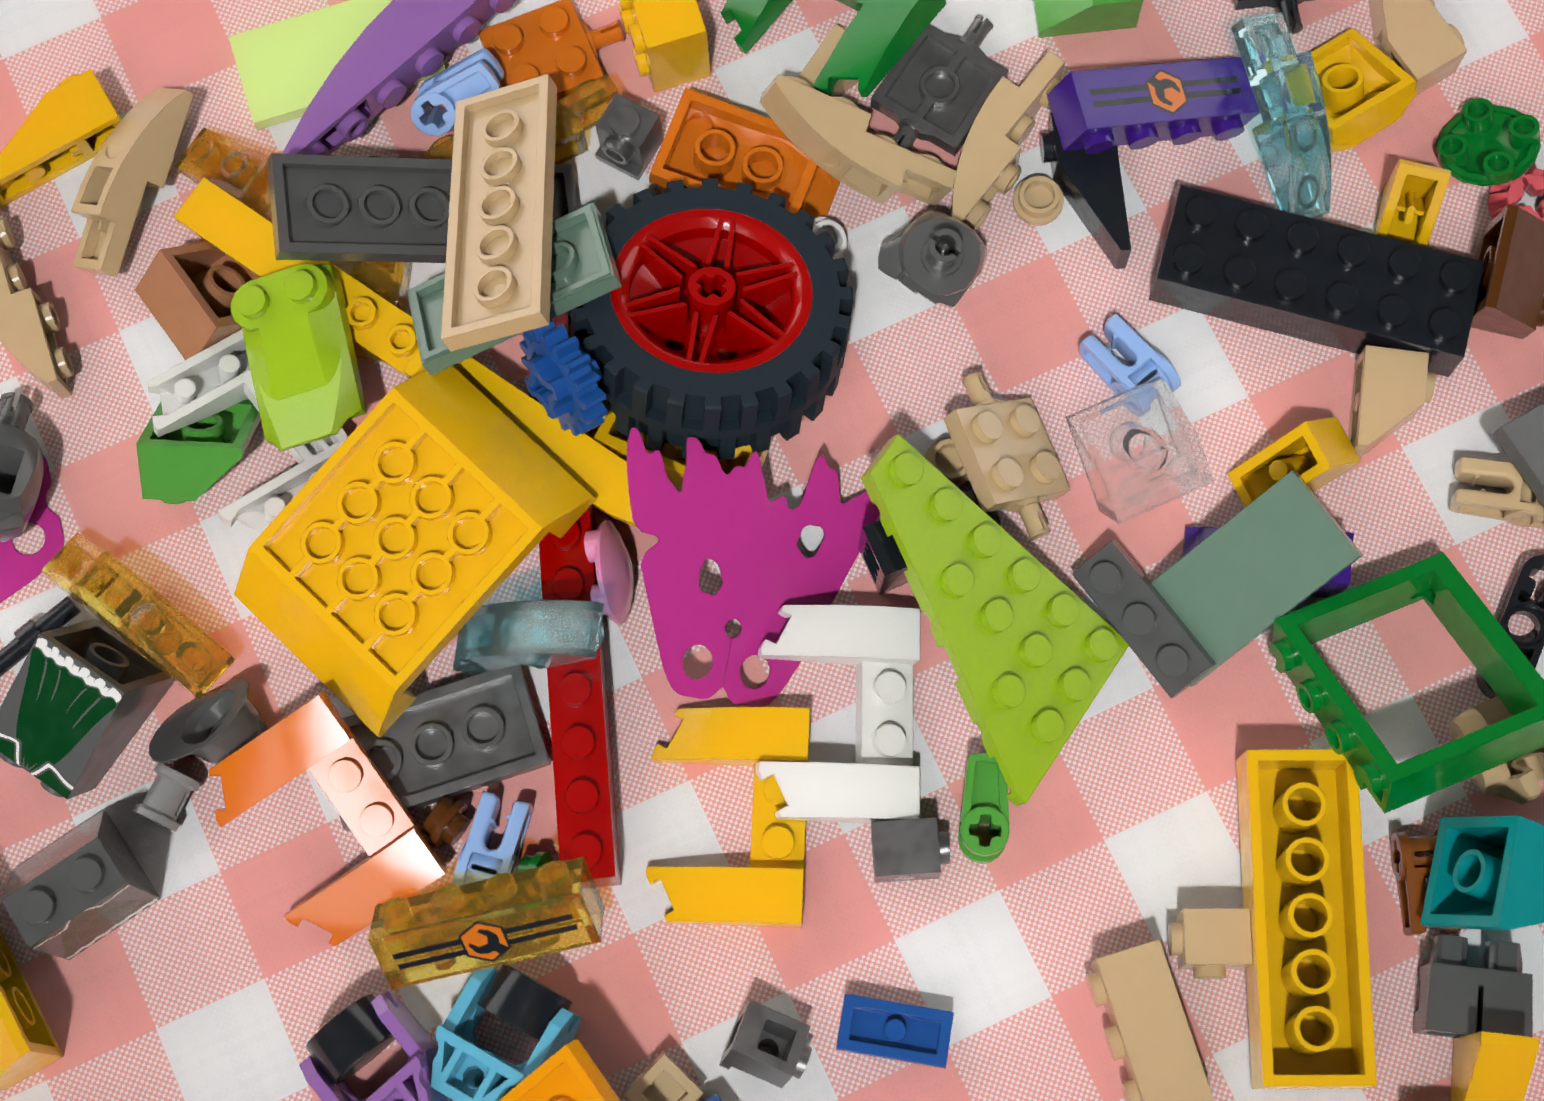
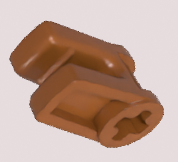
(1410, 876)

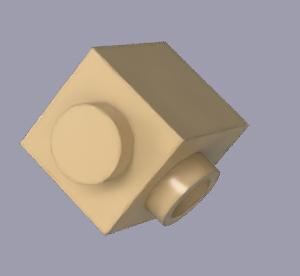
(1211, 941)

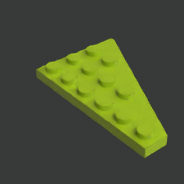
(1013, 631)

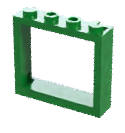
(1477, 635)

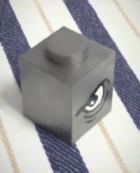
(908, 849)

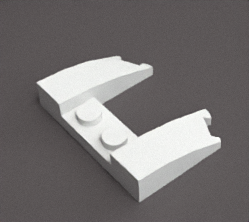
(214, 383)
(884, 649)

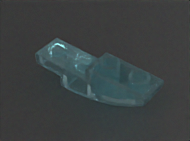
(1293, 112)
(529, 634)

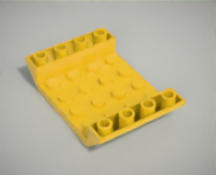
(404, 539)

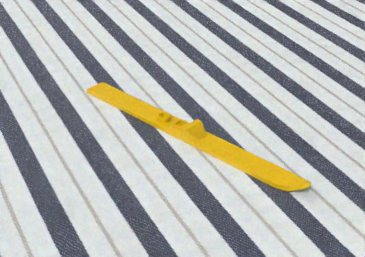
(392, 338)

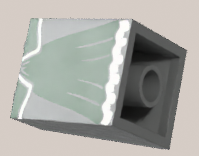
(77, 706)
(77, 889)

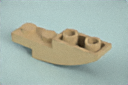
(836, 139)
(992, 145)
(131, 158)
(30, 324)

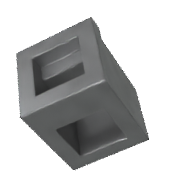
(628, 136)
(764, 1026)

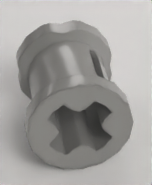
(166, 797)

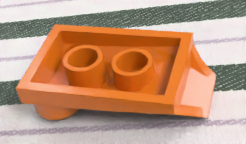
(735, 147)

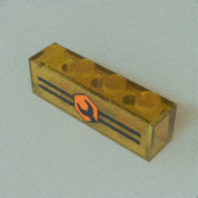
(487, 923)

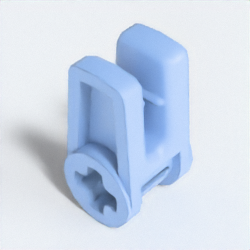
(464, 79)
(1144, 361)
(476, 859)

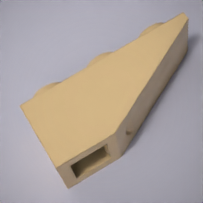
(1417, 39)

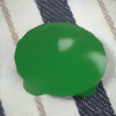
(1488, 143)

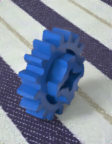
(563, 378)

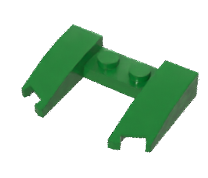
(867, 47)

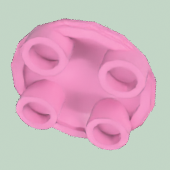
(613, 571)

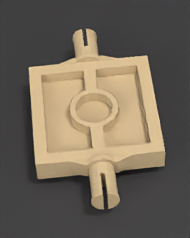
(1006, 455)

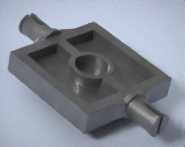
(939, 87)

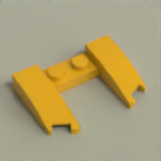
(773, 885)

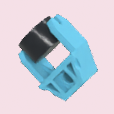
(474, 1073)

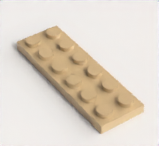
(500, 214)

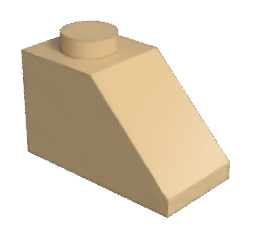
(1387, 393)

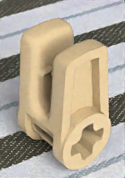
(1516, 507)

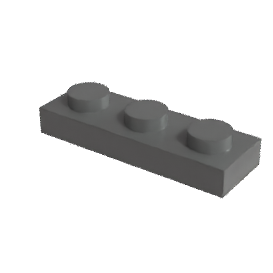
(1143, 618)

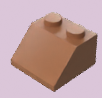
(192, 294)

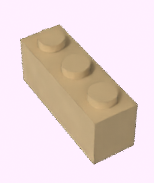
(1148, 1026)

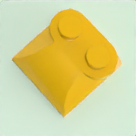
(1360, 89)

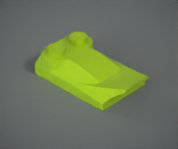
(300, 353)

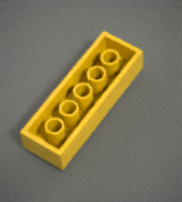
(1307, 921)

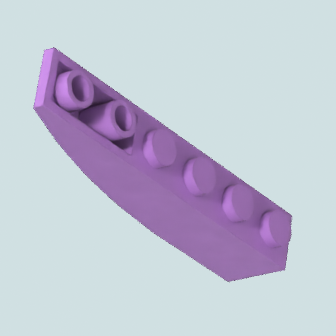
(383, 63)

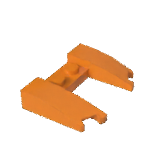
(321, 741)

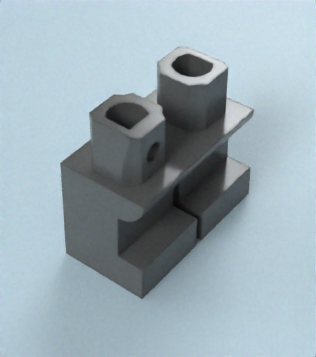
(1472, 999)

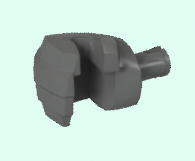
(935, 257)
(19, 467)

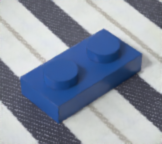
(895, 1031)

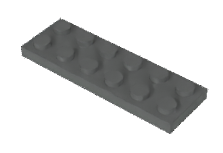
(370, 207)

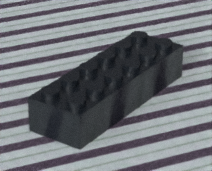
(1315, 279)

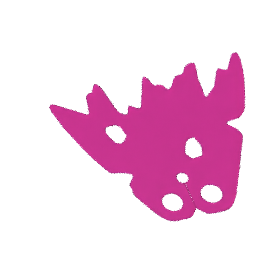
(756, 555)

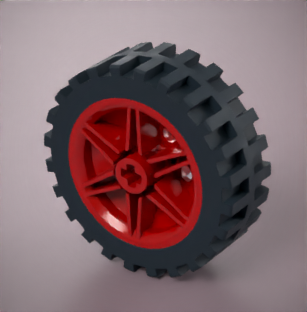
(709, 277)

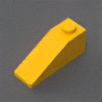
(57, 135)

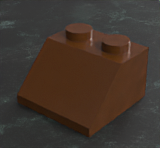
(1513, 275)

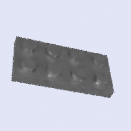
(458, 739)

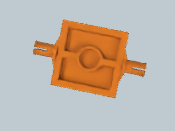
(549, 43)

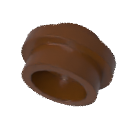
(446, 822)

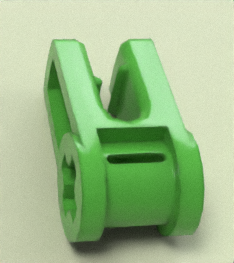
(983, 803)

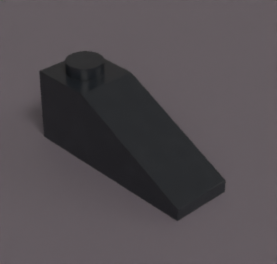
(1093, 190)

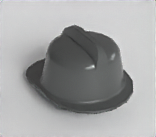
(209, 726)

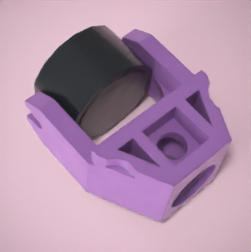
(361, 1035)

